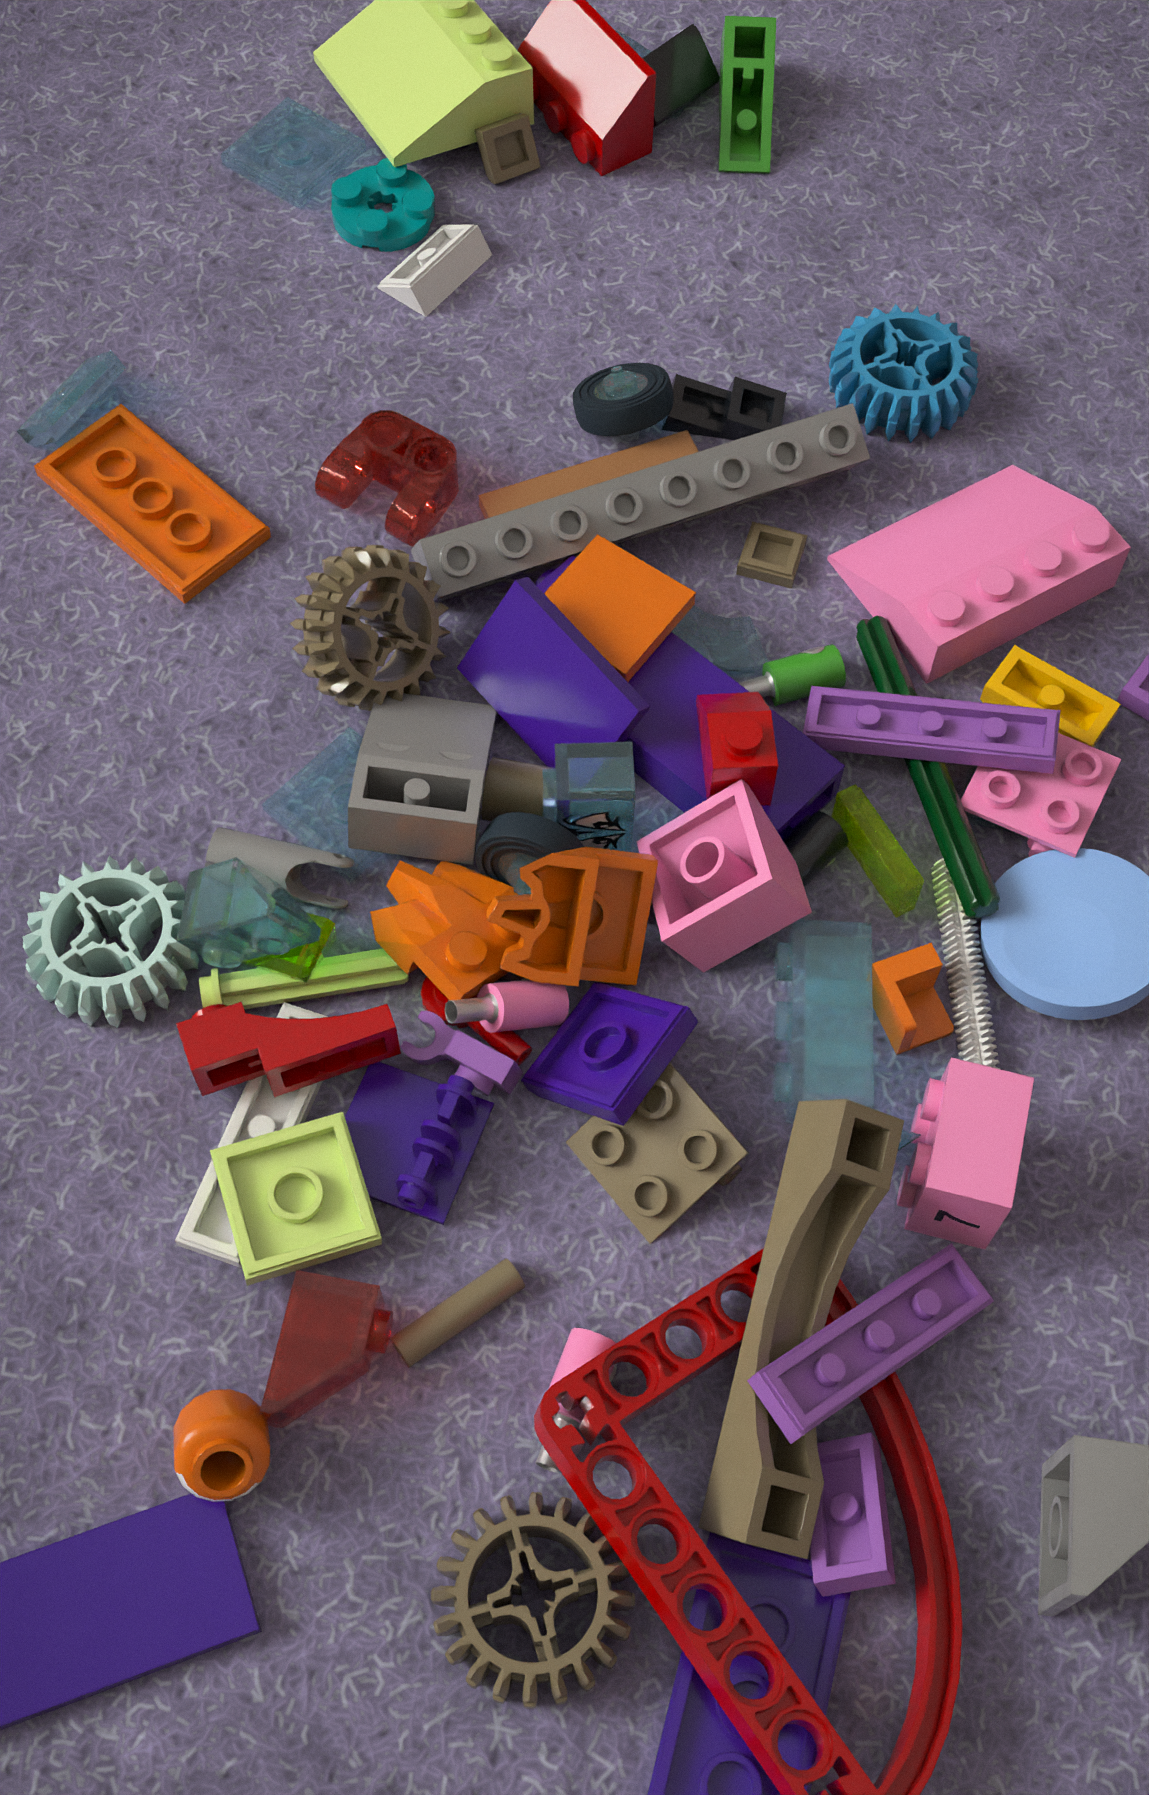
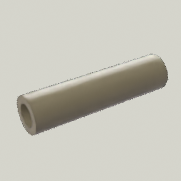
(457, 1312)

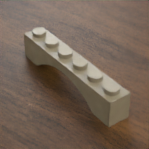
(828, 1189)

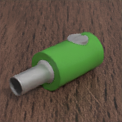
(793, 675)

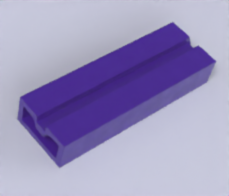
(669, 742)

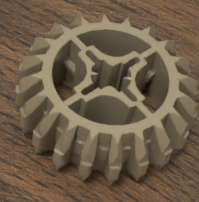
(395, 604)
(500, 1611)

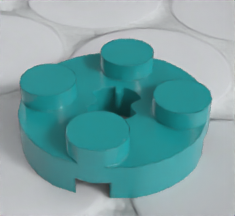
(362, 224)

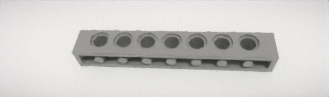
(642, 502)

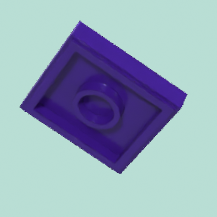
(609, 1052)

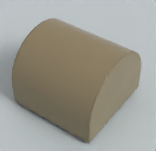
(512, 788)

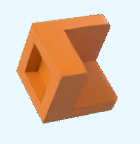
(907, 998)

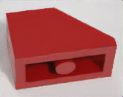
(737, 743)

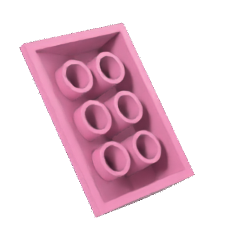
(982, 568)

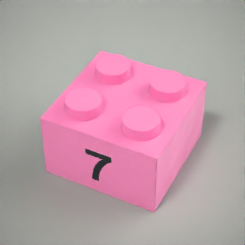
(966, 1153)

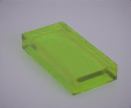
(877, 851)

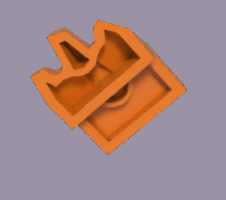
(581, 917)
(444, 927)

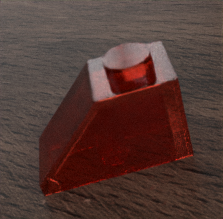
(323, 1343)

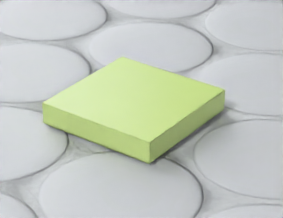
(295, 1198)

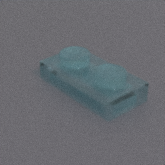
(85, 388)

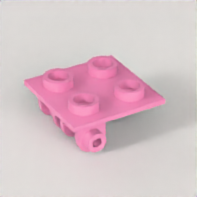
(1045, 807)

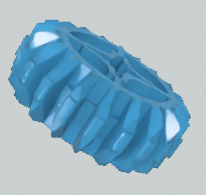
(897, 385)

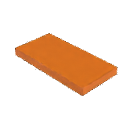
(153, 502)

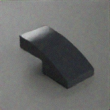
(724, 413)

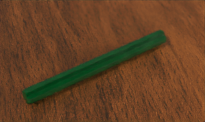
(932, 781)

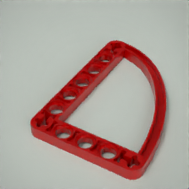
(696, 1568)

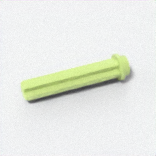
(332, 977)

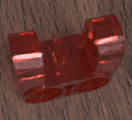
(401, 457)

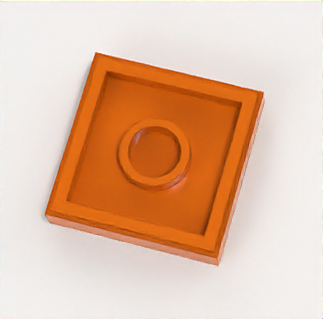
(620, 603)

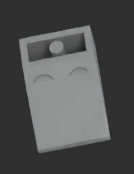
(421, 778)

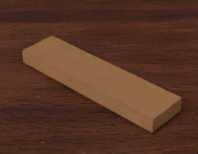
(586, 474)

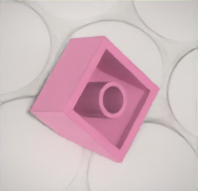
(722, 878)

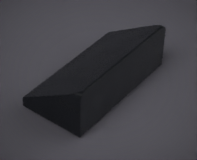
(682, 72)

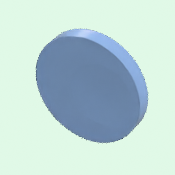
(1071, 934)

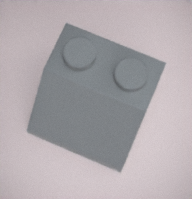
(1090, 1517)

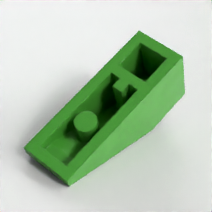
(746, 94)

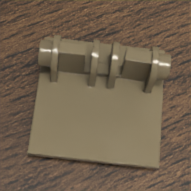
(661, 1156)

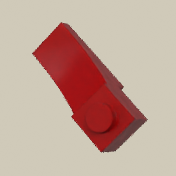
(235, 1047)

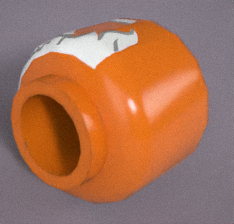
(221, 1445)

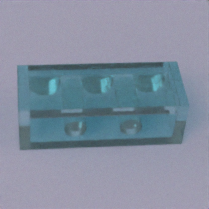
(825, 1014)

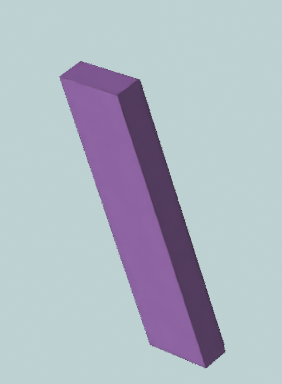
(933, 729)
(869, 1343)

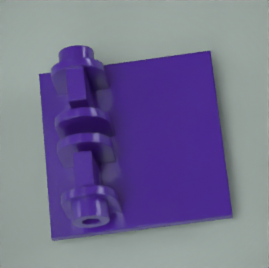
(415, 1137)

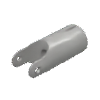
(276, 860)

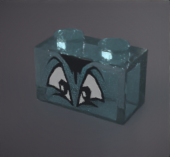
(592, 793)

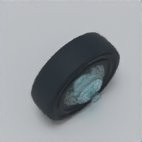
(623, 399)
(516, 841)

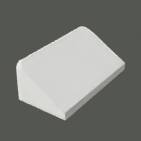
(437, 267)

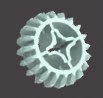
(75, 977)

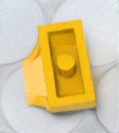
(1036, 684)

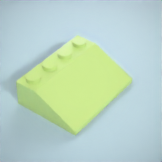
(426, 75)

